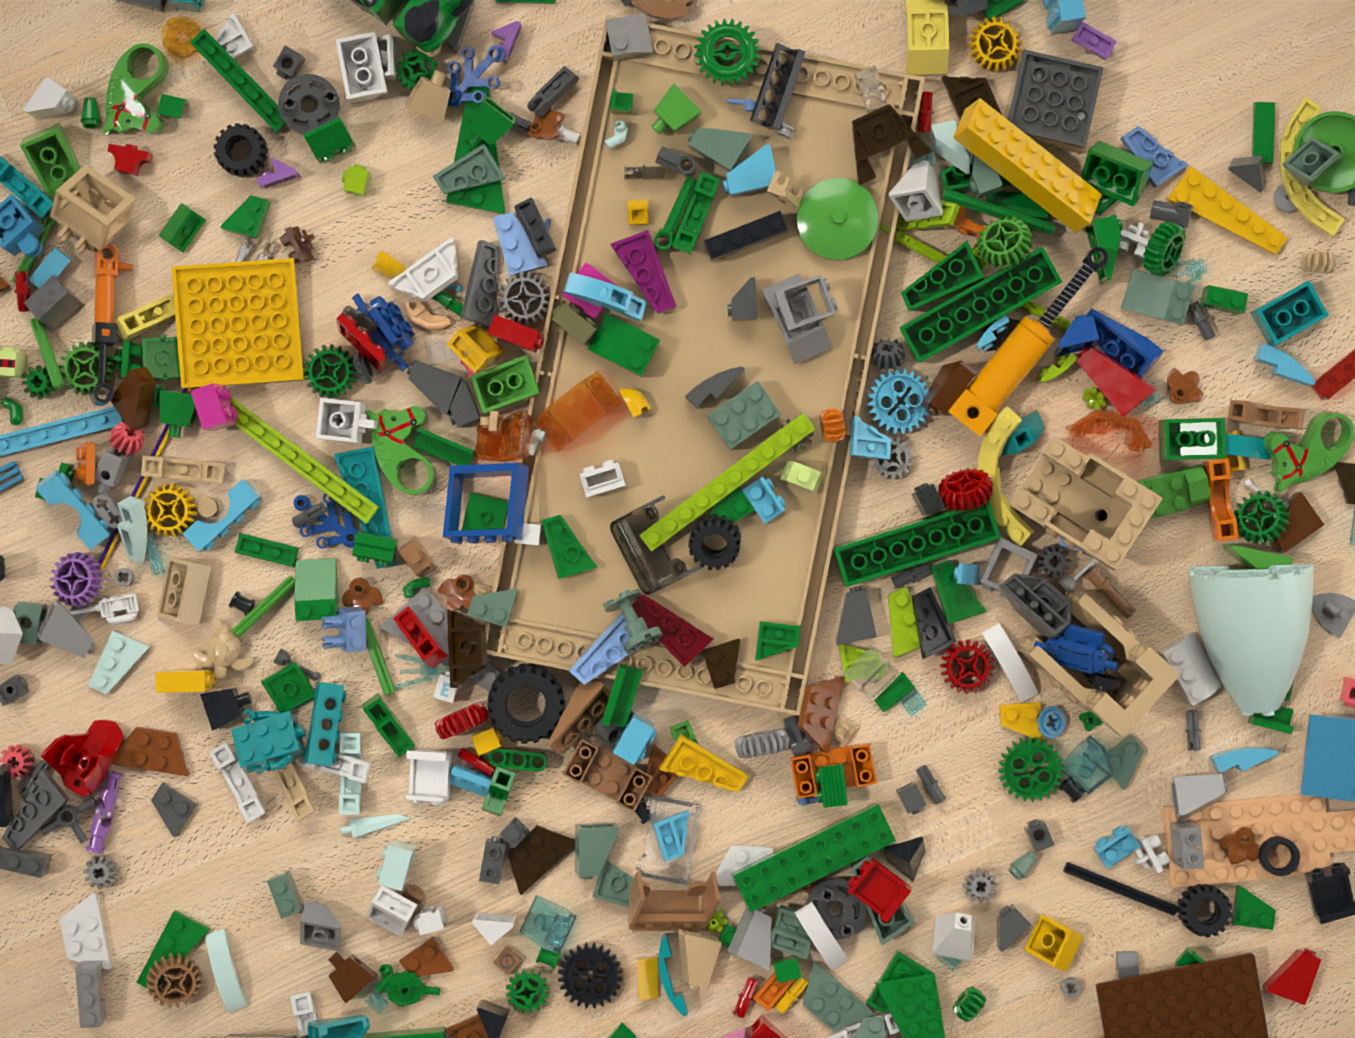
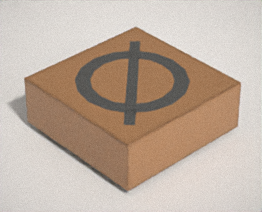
(507, 960)

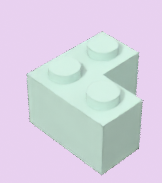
(396, 865)

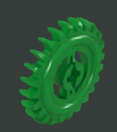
(707, 53)

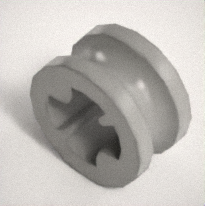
(785, 131)
(123, 583)
(1065, 989)

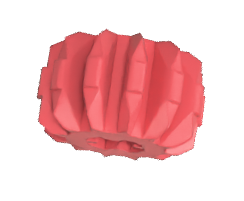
(126, 440)
(21, 756)

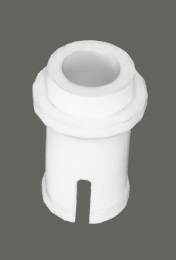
(567, 135)

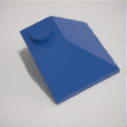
(1079, 335)

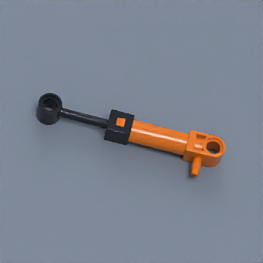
(104, 327)

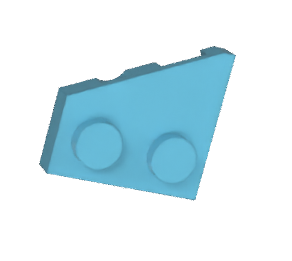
(868, 442)
(671, 835)

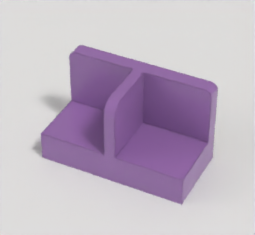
(1093, 41)

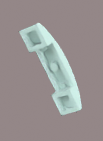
(349, 789)
(224, 970)

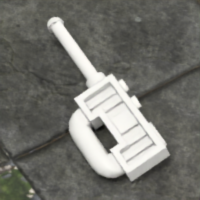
(108, 606)

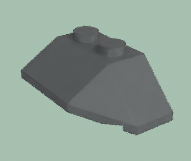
(1038, 603)

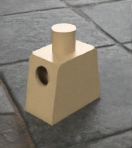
(430, 96)

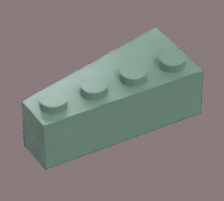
(897, 923)

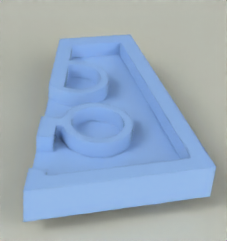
(516, 245)

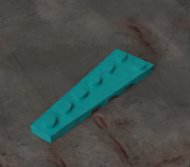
(361, 471)

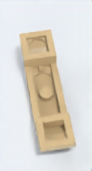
(182, 469)
(295, 792)

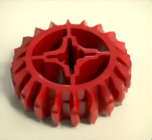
(966, 489)
(973, 659)
(461, 720)

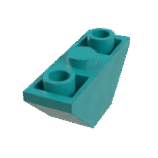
(1025, 434)

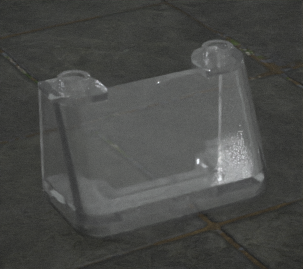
(651, 863)

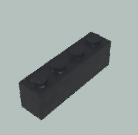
(745, 236)

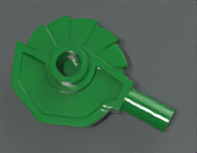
(407, 988)

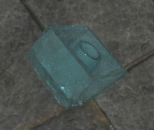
(548, 924)

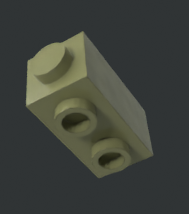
(574, 324)

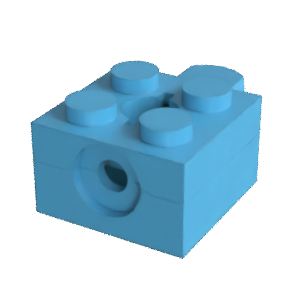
(19, 228)

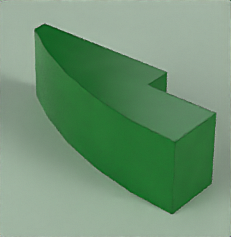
(388, 724)

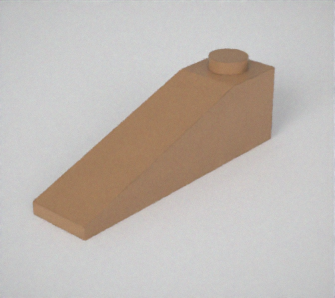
(581, 713)

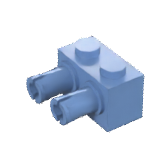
(351, 630)

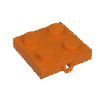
(86, 463)

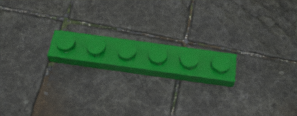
(238, 79)

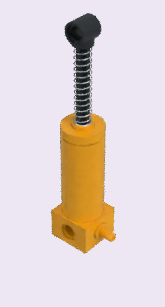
(1017, 356)

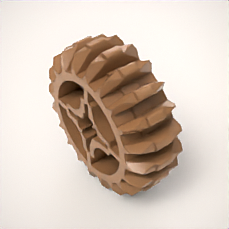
(164, 993)

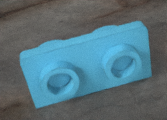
(764, 499)
(470, 780)
(1116, 846)

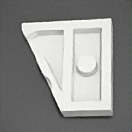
(234, 38)

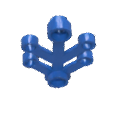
(471, 76)
(330, 523)

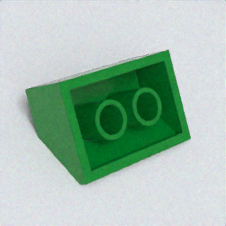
(1116, 172)

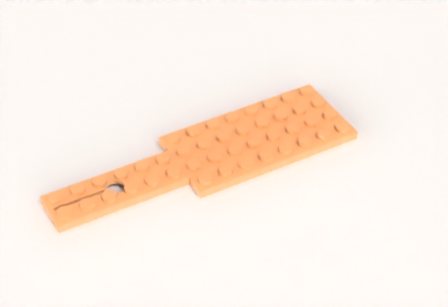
(1291, 816)

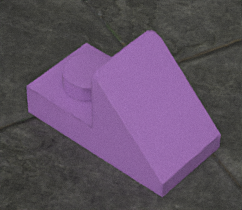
(509, 35)
(282, 174)

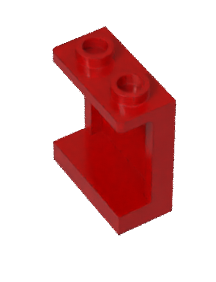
(879, 888)

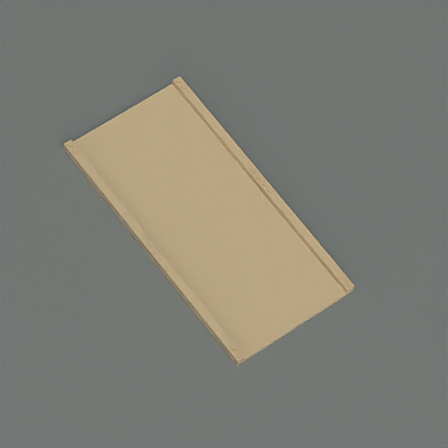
(674, 445)

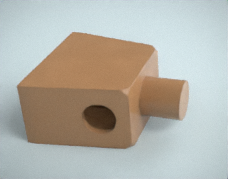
(417, 557)

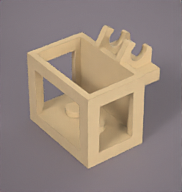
(91, 212)

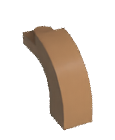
(663, 9)
(1266, 415)

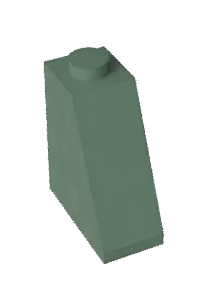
(719, 145)
(593, 847)

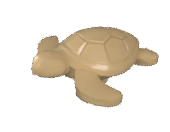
(223, 651)

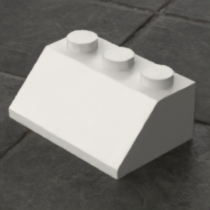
(361, 67)
(1197, 675)

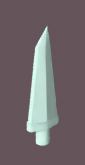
(366, 825)

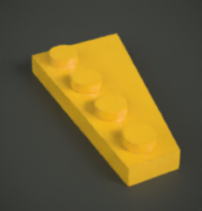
(696, 762)

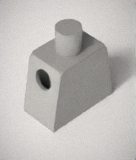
(111, 469)

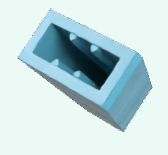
(752, 174)

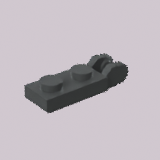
(552, 91)

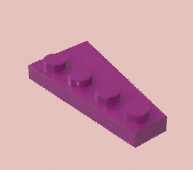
(644, 266)

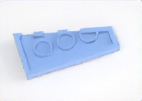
(603, 652)

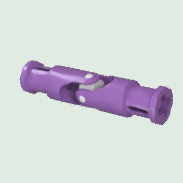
(105, 808)

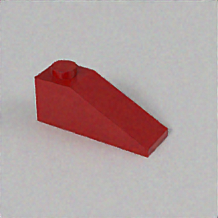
(420, 637)

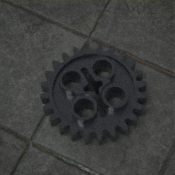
(588, 993)

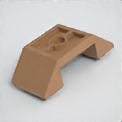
(608, 774)

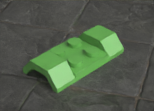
(1179, 489)

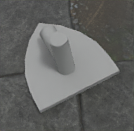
(1333, 611)

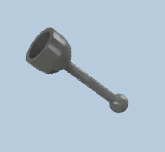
(283, 659)

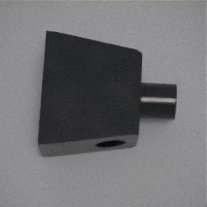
(224, 706)

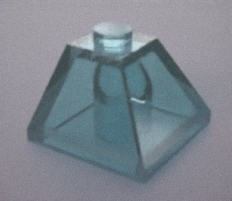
(1088, 765)

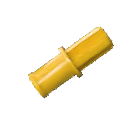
(791, 995)

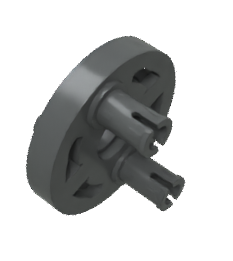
(290, 104)
(844, 923)

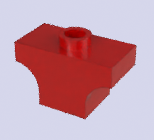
(129, 158)

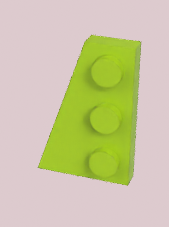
(949, 215)
(902, 622)

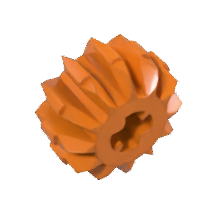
(832, 425)

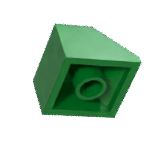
(330, 140)

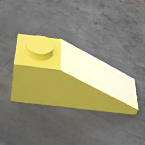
(145, 318)

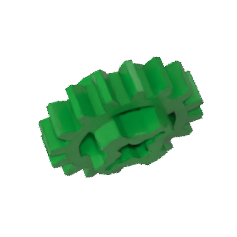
(420, 62)
(536, 989)

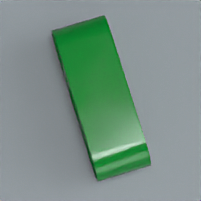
(508, 762)

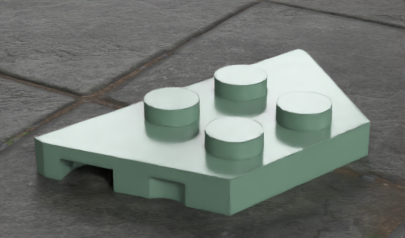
(832, 1000)

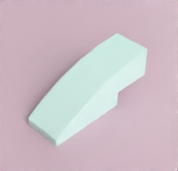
(133, 528)

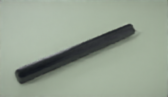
(1120, 888)

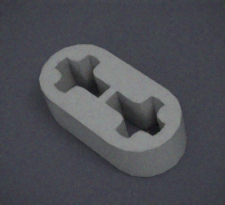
(105, 513)

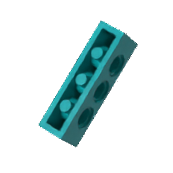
(313, 754)

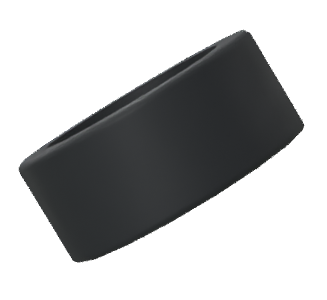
(1290, 867)

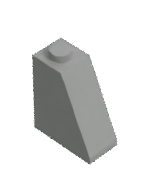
(65, 631)
(1196, 793)
(753, 938)

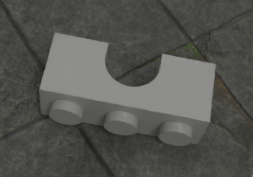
(88, 981)

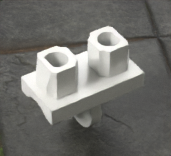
(1127, 238)
(1156, 861)

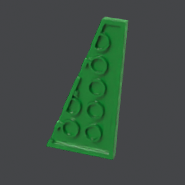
(483, 197)
(914, 1005)

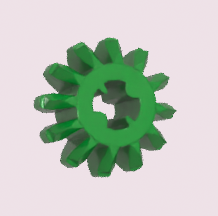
(38, 390)
(969, 1004)

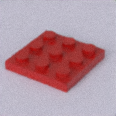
(361, 342)

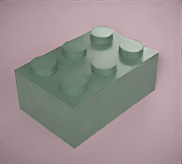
(743, 415)

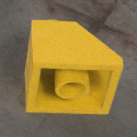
(1054, 942)

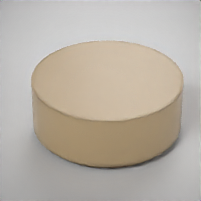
(207, 507)

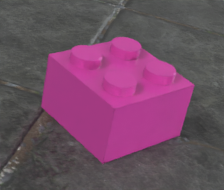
(214, 407)

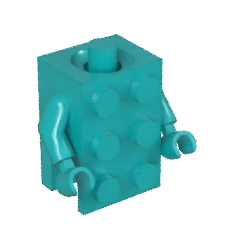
(269, 741)

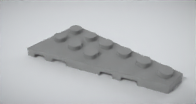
(435, 619)

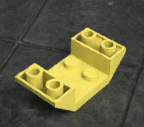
(927, 37)

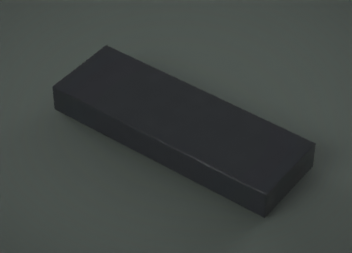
(535, 228)
(6, 802)

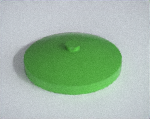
(1338, 132)
(837, 219)

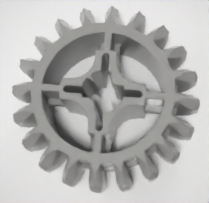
(516, 299)
(762, 743)

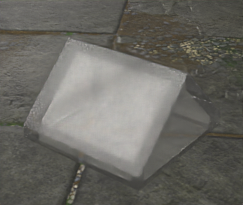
(871, 673)

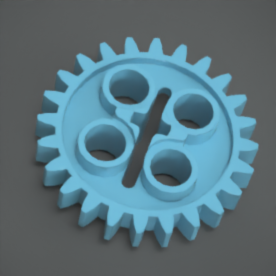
(885, 388)

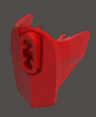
(85, 756)

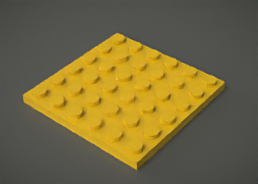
(237, 322)

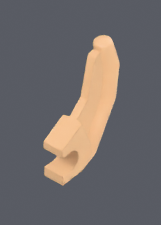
(424, 319)

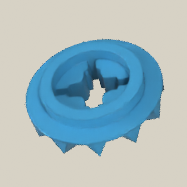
(1058, 724)

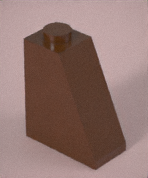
(947, 387)
(135, 398)
(1302, 523)

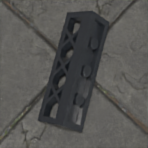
(784, 87)

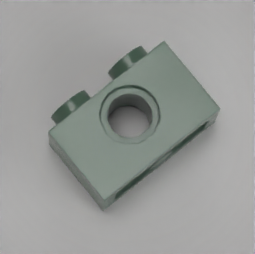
(36, 613)

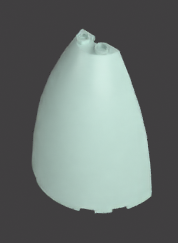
(1254, 628)

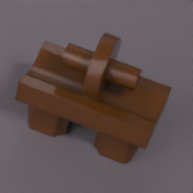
(301, 243)

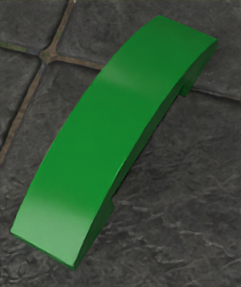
(696, 213)

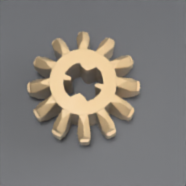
(1318, 261)

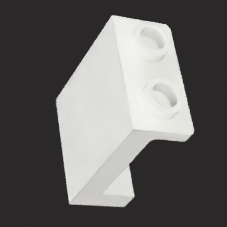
(429, 776)

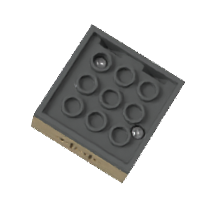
(1053, 99)

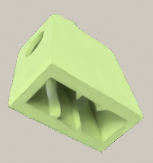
(801, 476)

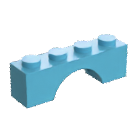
(56, 489)
(241, 498)

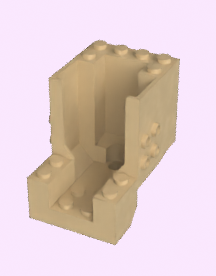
(1069, 491)
(1144, 670)

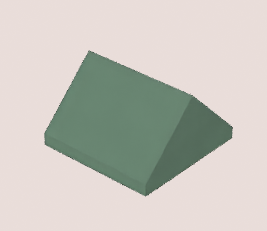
(1310, 161)

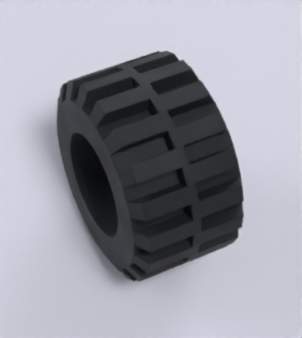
(229, 138)
(711, 557)
(1216, 921)

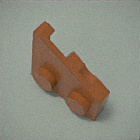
(661, 779)
(427, 959)

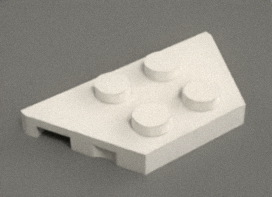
(430, 273)
(738, 857)
(85, 933)

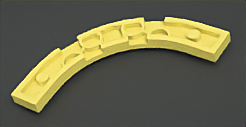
(1300, 196)
(988, 462)

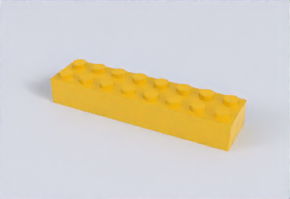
(1027, 165)

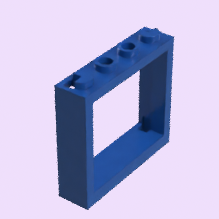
(516, 506)

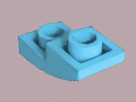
(52, 264)
(988, 337)
(967, 574)

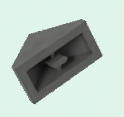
(1250, 170)

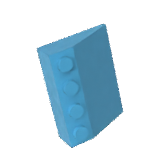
(1329, 758)

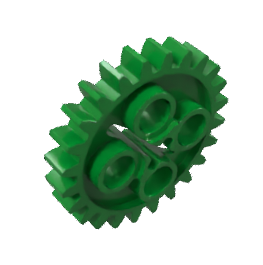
(1036, 786)

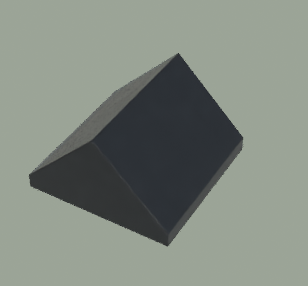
(492, 1017)

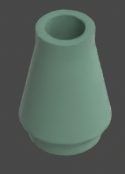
(1022, 865)

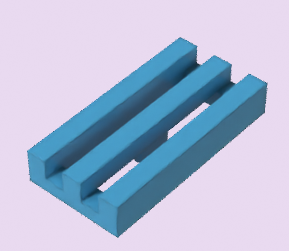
(16, 471)

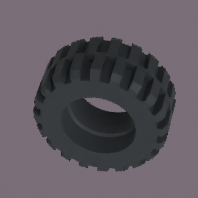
(521, 730)

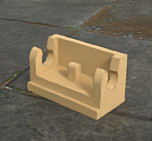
(782, 190)

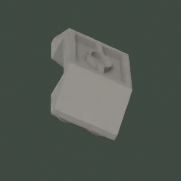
(804, 341)

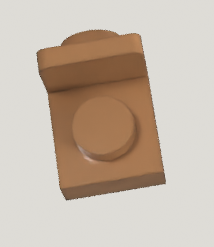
(414, 894)

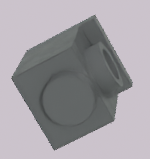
(20, 689)
(514, 832)

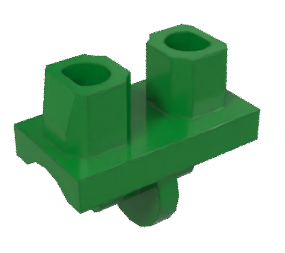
(129, 350)

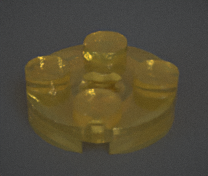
(170, 33)

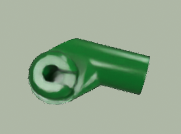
(16, 411)
(418, 583)
(386, 972)

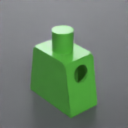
(674, 111)

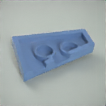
(1145, 146)

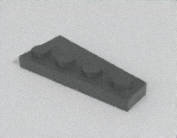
(482, 287)
(35, 811)

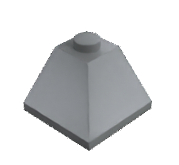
(629, 36)
(319, 927)

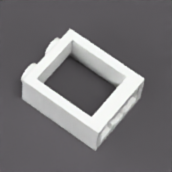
(391, 908)

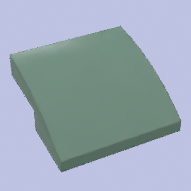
(789, 934)

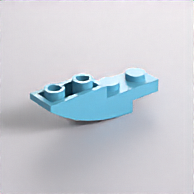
(606, 295)

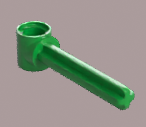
(675, 215)

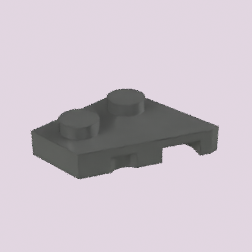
(173, 807)

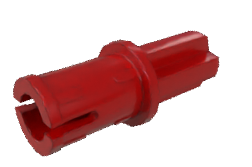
(925, 112)
(22, 290)
(477, 762)
(745, 997)

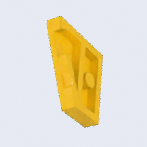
(1021, 718)

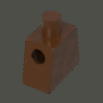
(350, 975)

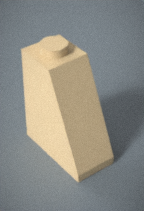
(697, 957)

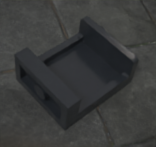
(1330, 892)

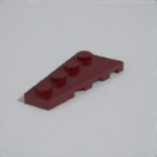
(678, 636)

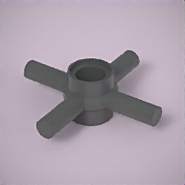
(76, 812)

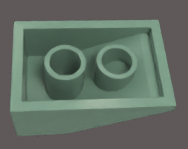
(1157, 297)

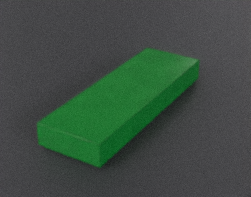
(1263, 130)
(266, 550)

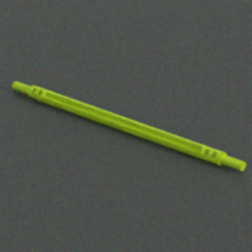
(936, 256)

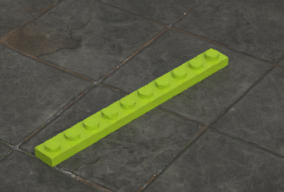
(304, 463)
(727, 481)

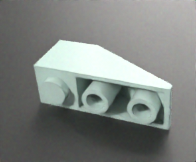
(948, 147)

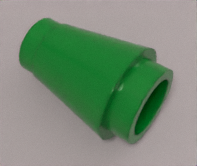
(90, 113)

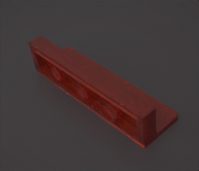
(1335, 377)

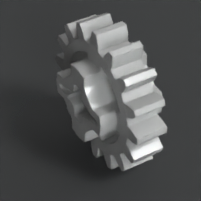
(901, 466)

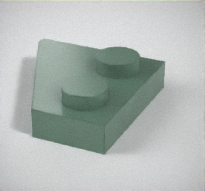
(493, 607)
(1124, 760)

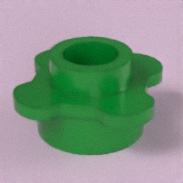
(1084, 717)

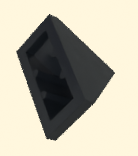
(906, 856)

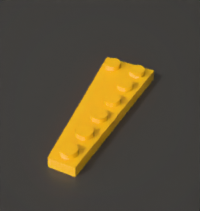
(1225, 211)

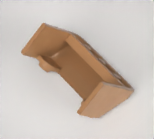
(672, 908)

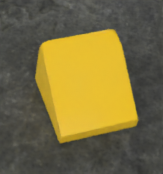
(638, 212)

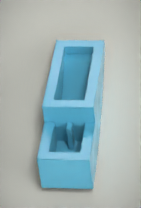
(1283, 365)
(1241, 757)

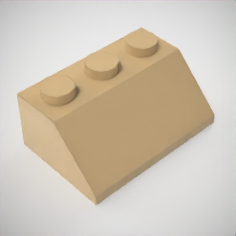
(184, 591)

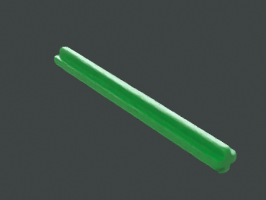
(997, 211)

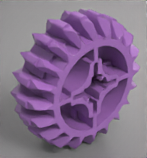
(75, 564)

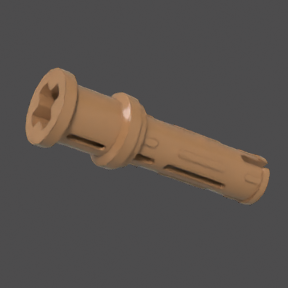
(1104, 585)

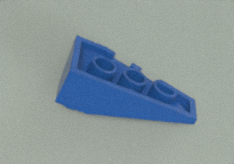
(1125, 345)

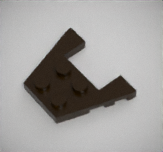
(879, 132)

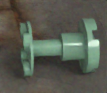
(636, 627)

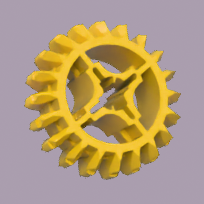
(989, 39)
(163, 516)

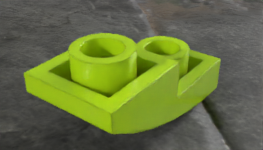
(1052, 371)

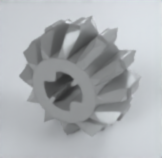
(96, 878)
(987, 885)

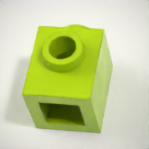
(356, 180)

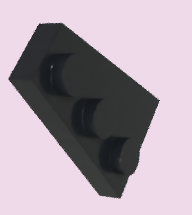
(931, 623)
(1105, 681)

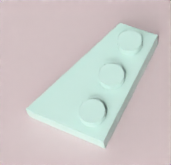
(116, 660)

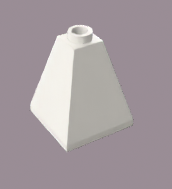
(918, 193)
(954, 936)

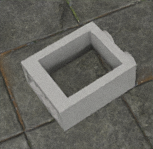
(785, 310)
(1013, 548)
(1184, 839)

